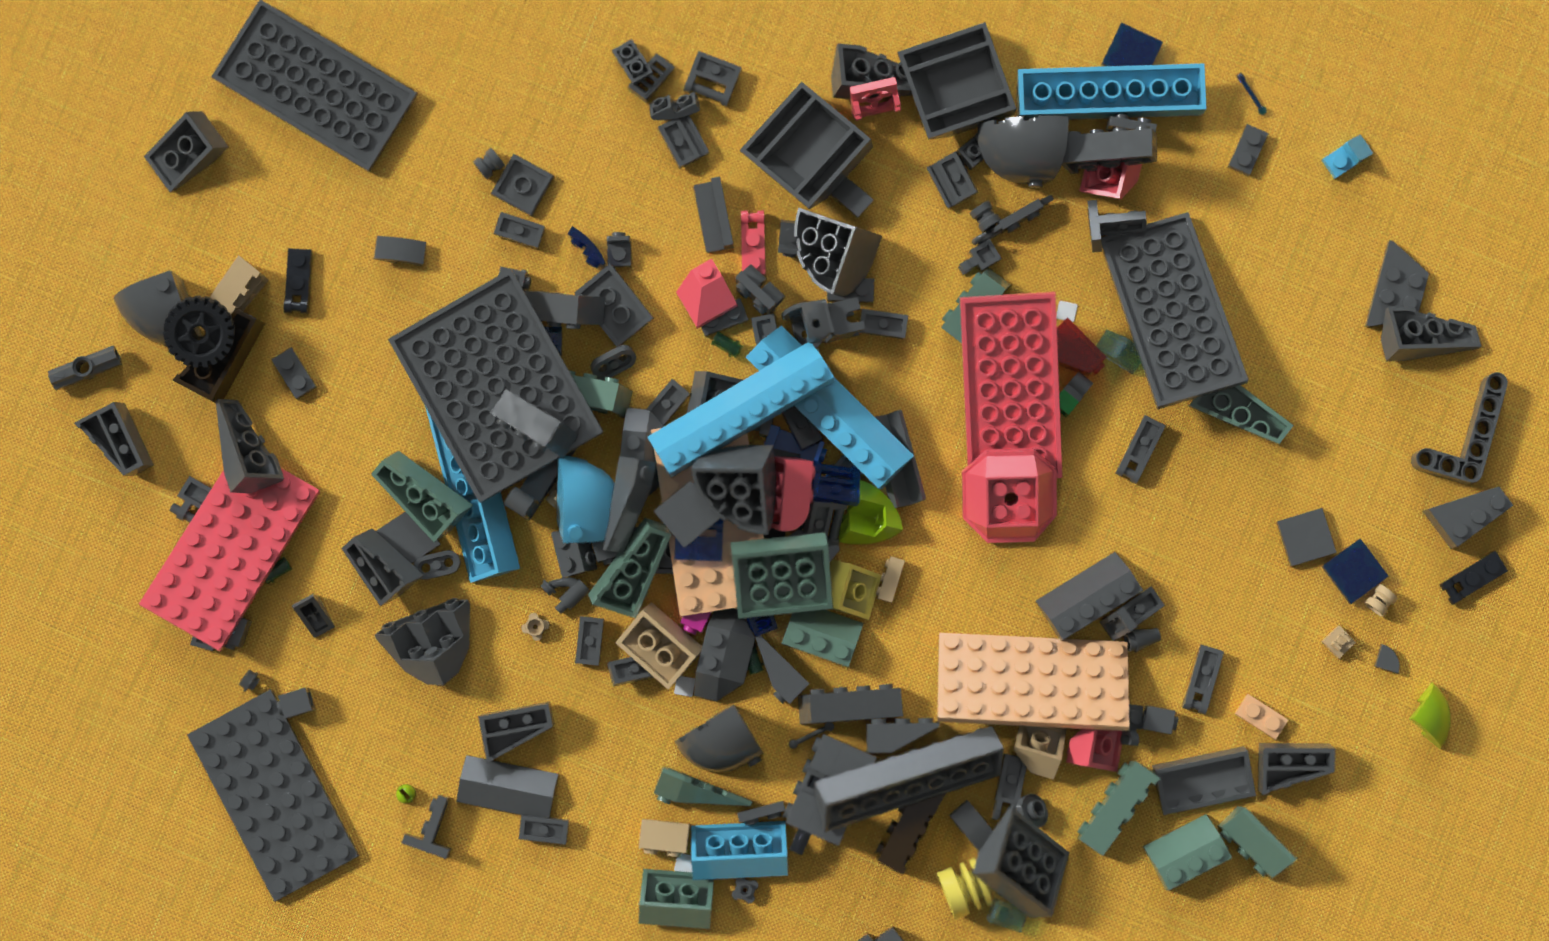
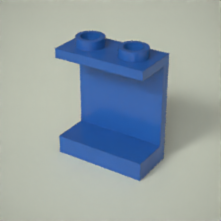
(785, 441)

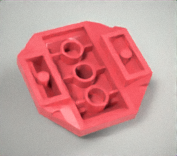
(1004, 472)

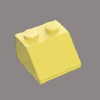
(853, 589)

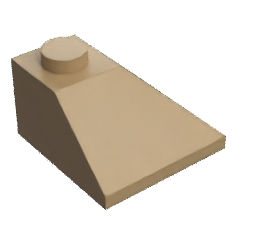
(1040, 748)

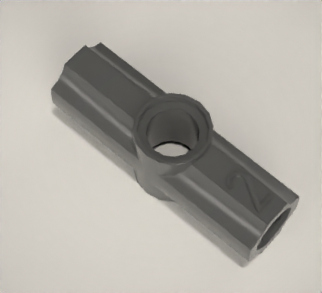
(71, 373)

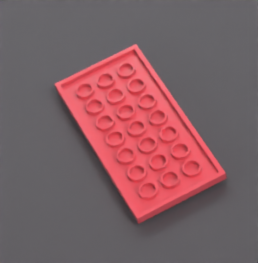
(1011, 374)
(227, 557)

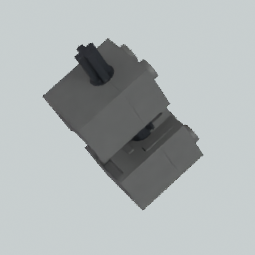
(829, 760)

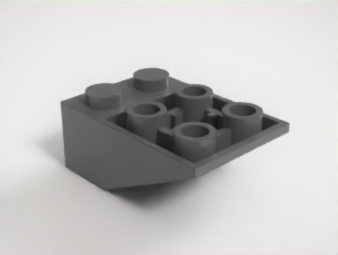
(890, 737)

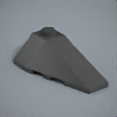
(857, 66)
(1418, 335)

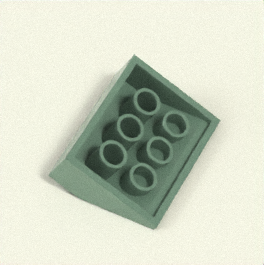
(781, 575)

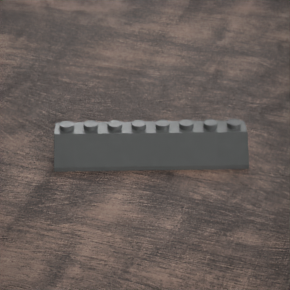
(908, 778)

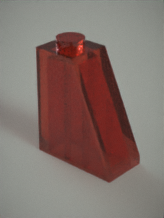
(1077, 350)

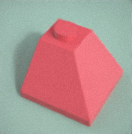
(1110, 182)
(705, 294)
(1095, 749)

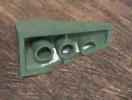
(686, 789)

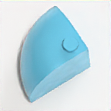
(582, 500)

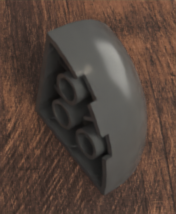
(1025, 150)
(834, 251)
(149, 302)
(739, 485)
(721, 743)

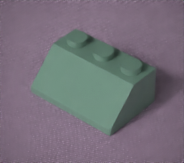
(823, 635)
(1255, 842)
(1187, 852)
(675, 899)

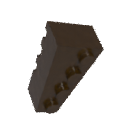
(216, 379)
(906, 833)

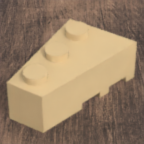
(239, 286)

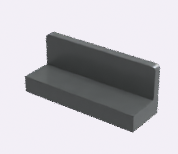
(713, 215)

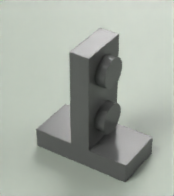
(1113, 224)
(1132, 614)
(430, 830)

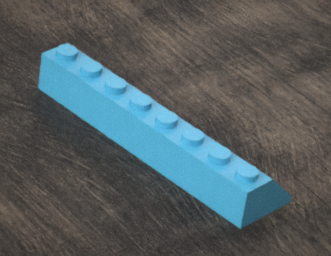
(1112, 91)
(741, 408)
(841, 418)
(484, 528)

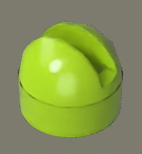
(409, 790)

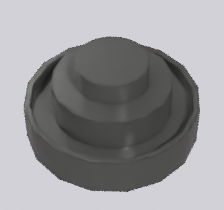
(1033, 809)

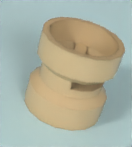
(1381, 600)

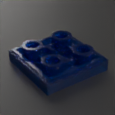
(1131, 48)
(1355, 571)

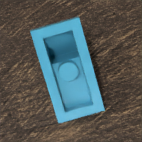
(1347, 156)

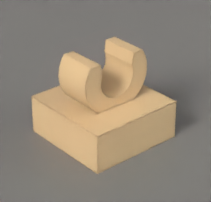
(1338, 642)

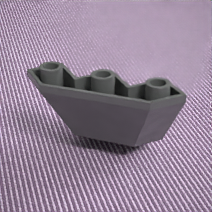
(430, 641)

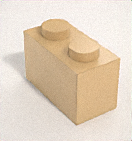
(664, 836)

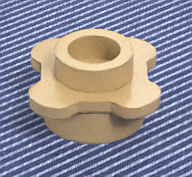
(535, 620)

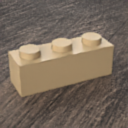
(890, 579)

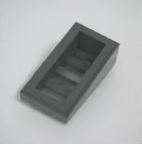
(646, 96)

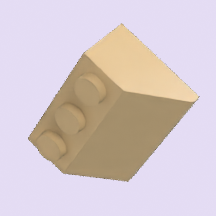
(659, 645)

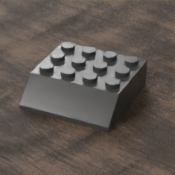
(957, 82)
(807, 146)

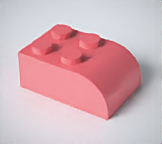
(792, 492)

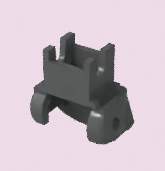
(823, 321)

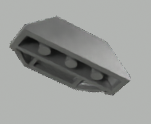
(635, 439)
(724, 655)

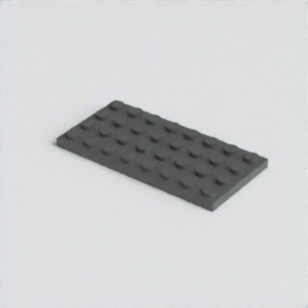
(314, 85)
(1173, 311)
(273, 795)

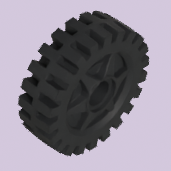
(206, 314)

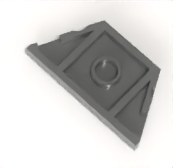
(1398, 284)

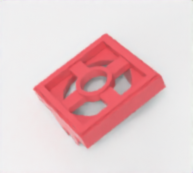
(884, 88)

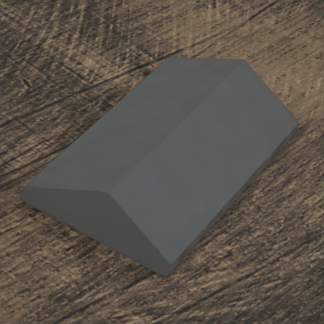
(506, 787)

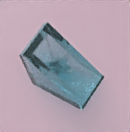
(1119, 350)
(1006, 915)

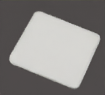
(1066, 310)
(685, 686)
(683, 863)

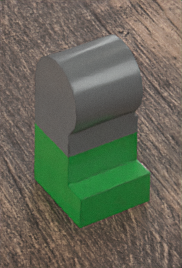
(1073, 393)

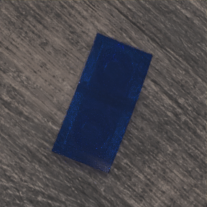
(591, 253)

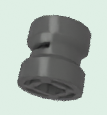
(490, 162)
(985, 216)

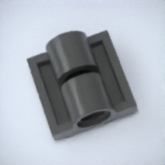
(765, 299)

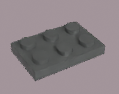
(622, 310)

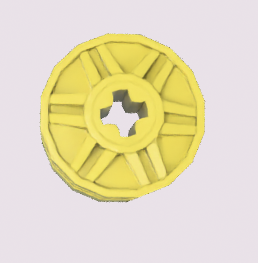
(963, 889)

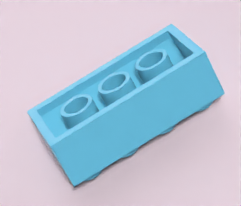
(739, 850)

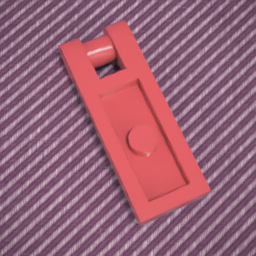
(753, 241)

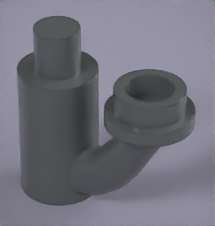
(571, 597)

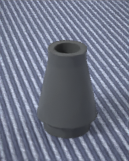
(1141, 638)

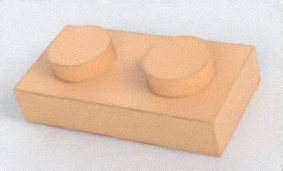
(1261, 716)

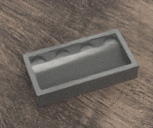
(1204, 780)

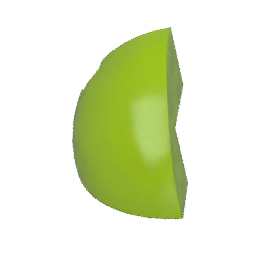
(872, 520)
(1433, 716)

